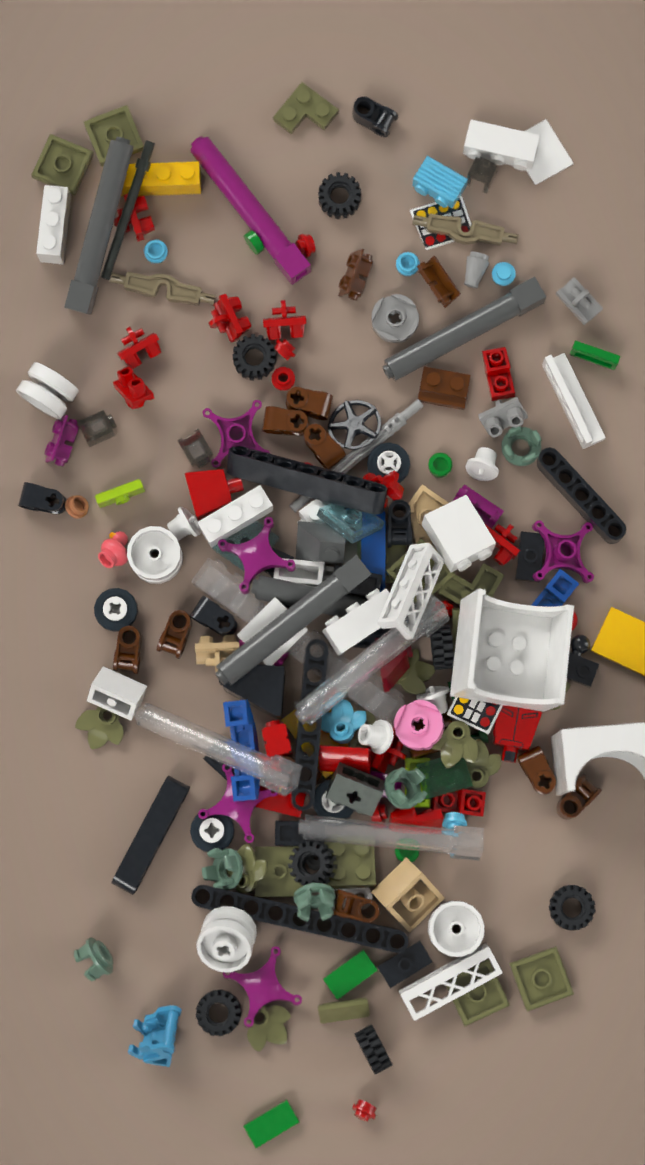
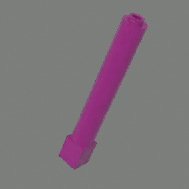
(286, 254)

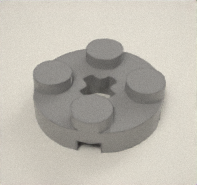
(407, 313)

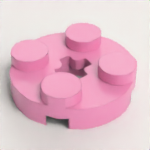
(413, 712)

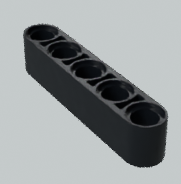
(577, 483)
(150, 835)

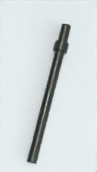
(142, 165)

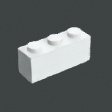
(501, 145)
(54, 224)
(235, 516)
(357, 624)

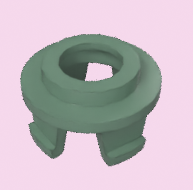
(532, 438)
(411, 781)
(224, 860)
(323, 902)
(100, 956)

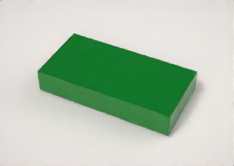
(595, 355)
(350, 974)
(271, 1123)

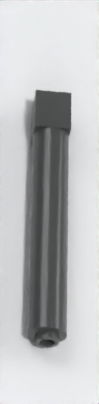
(84, 287)
(517, 302)
(289, 593)
(292, 621)

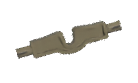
(478, 231)
(150, 286)

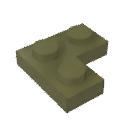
(302, 104)
(458, 588)

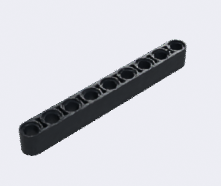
(311, 925)

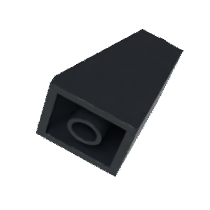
(262, 688)

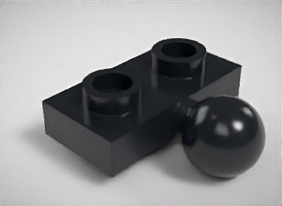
(581, 669)

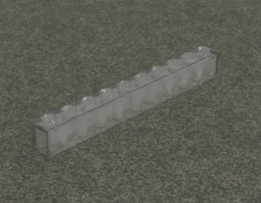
(225, 590)

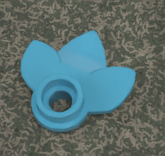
(342, 718)

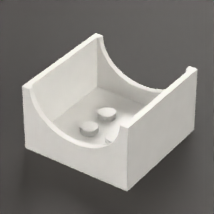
(511, 653)
(577, 746)

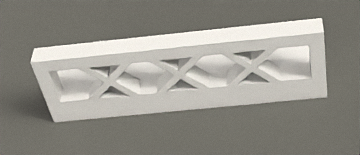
(573, 400)
(407, 585)
(445, 973)

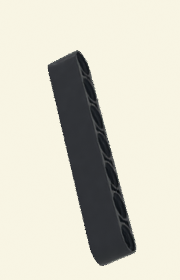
(306, 480)
(304, 736)

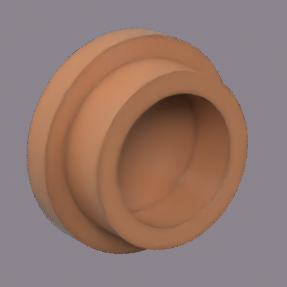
(76, 506)

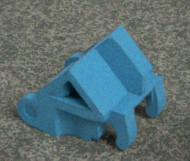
(159, 1036)

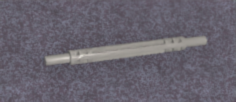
(355, 456)

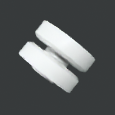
(47, 390)
(156, 569)
(441, 925)
(226, 939)

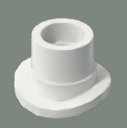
(483, 465)
(184, 524)
(436, 696)
(377, 736)

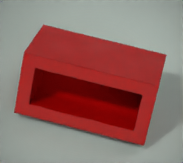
(354, 757)

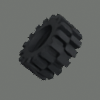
(346, 183)
(254, 343)
(442, 648)
(299, 859)
(582, 896)
(207, 1023)
(373, 1049)

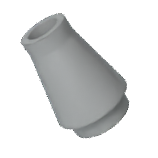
(475, 268)

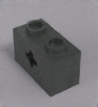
(367, 788)

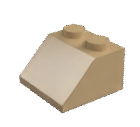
(408, 895)

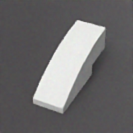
(306, 572)

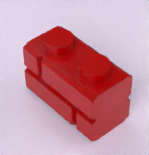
(276, 739)

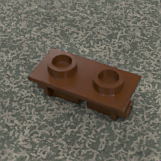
(357, 265)
(438, 281)

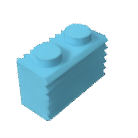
(439, 182)

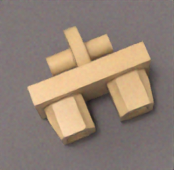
(213, 653)

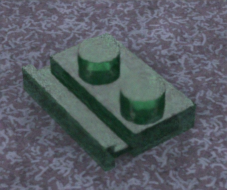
(443, 781)

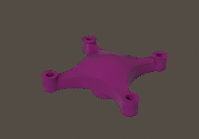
(235, 432)
(563, 551)
(257, 555)
(237, 810)
(262, 987)

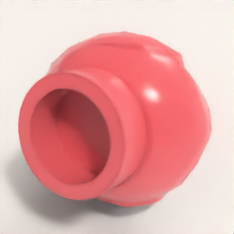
(113, 550)

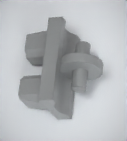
(579, 301)
(502, 416)

